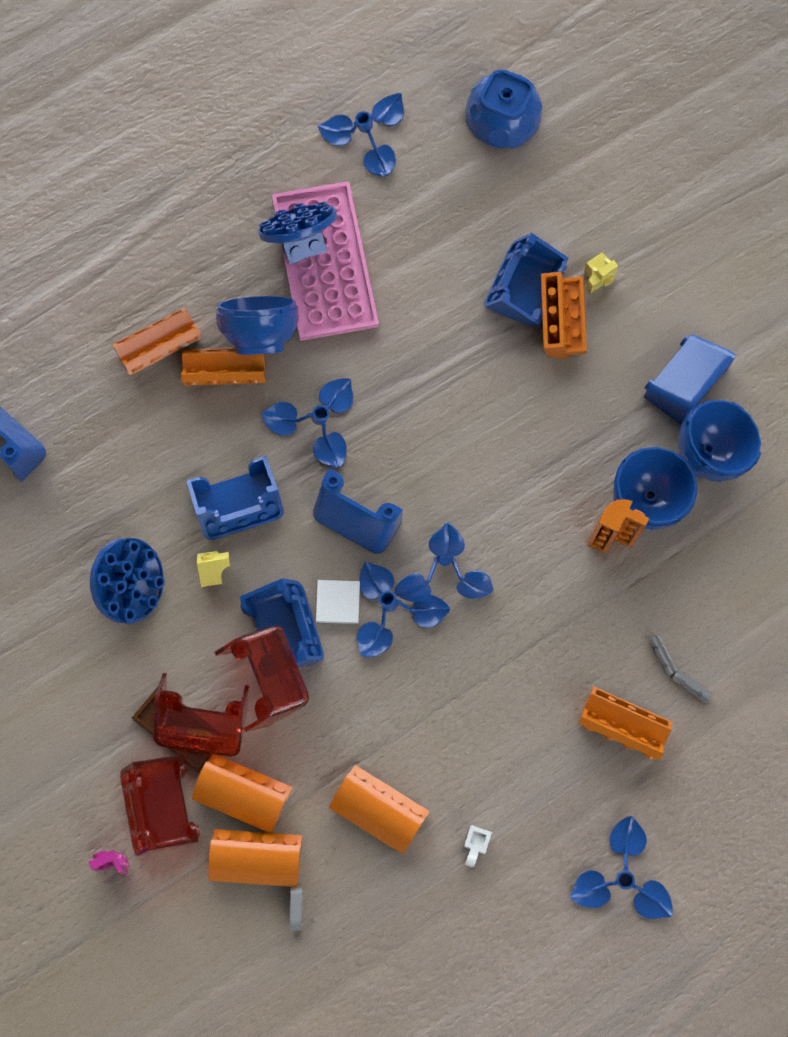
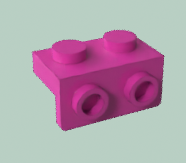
(105, 860)

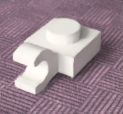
(477, 842)

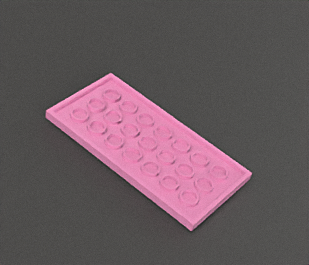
(335, 285)

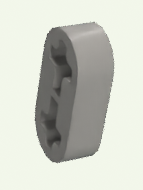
(296, 908)

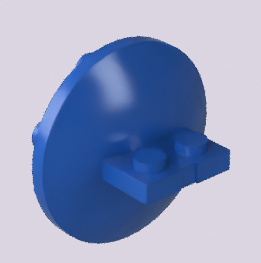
(299, 231)
(126, 580)

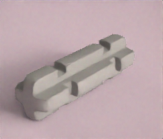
(663, 655)
(692, 686)

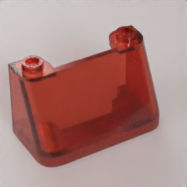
(157, 805)

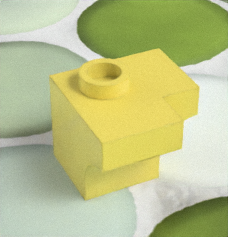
(600, 272)
(211, 566)

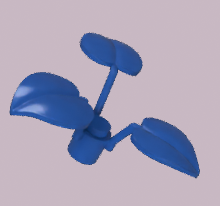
(339, 128)
(327, 449)
(445, 544)
(377, 582)
(592, 891)

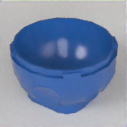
(504, 120)
(258, 323)
(727, 435)
(663, 476)

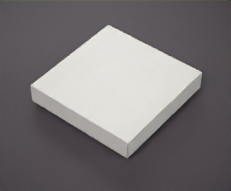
(337, 602)

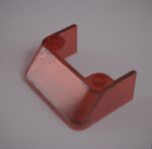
(274, 671)
(198, 728)

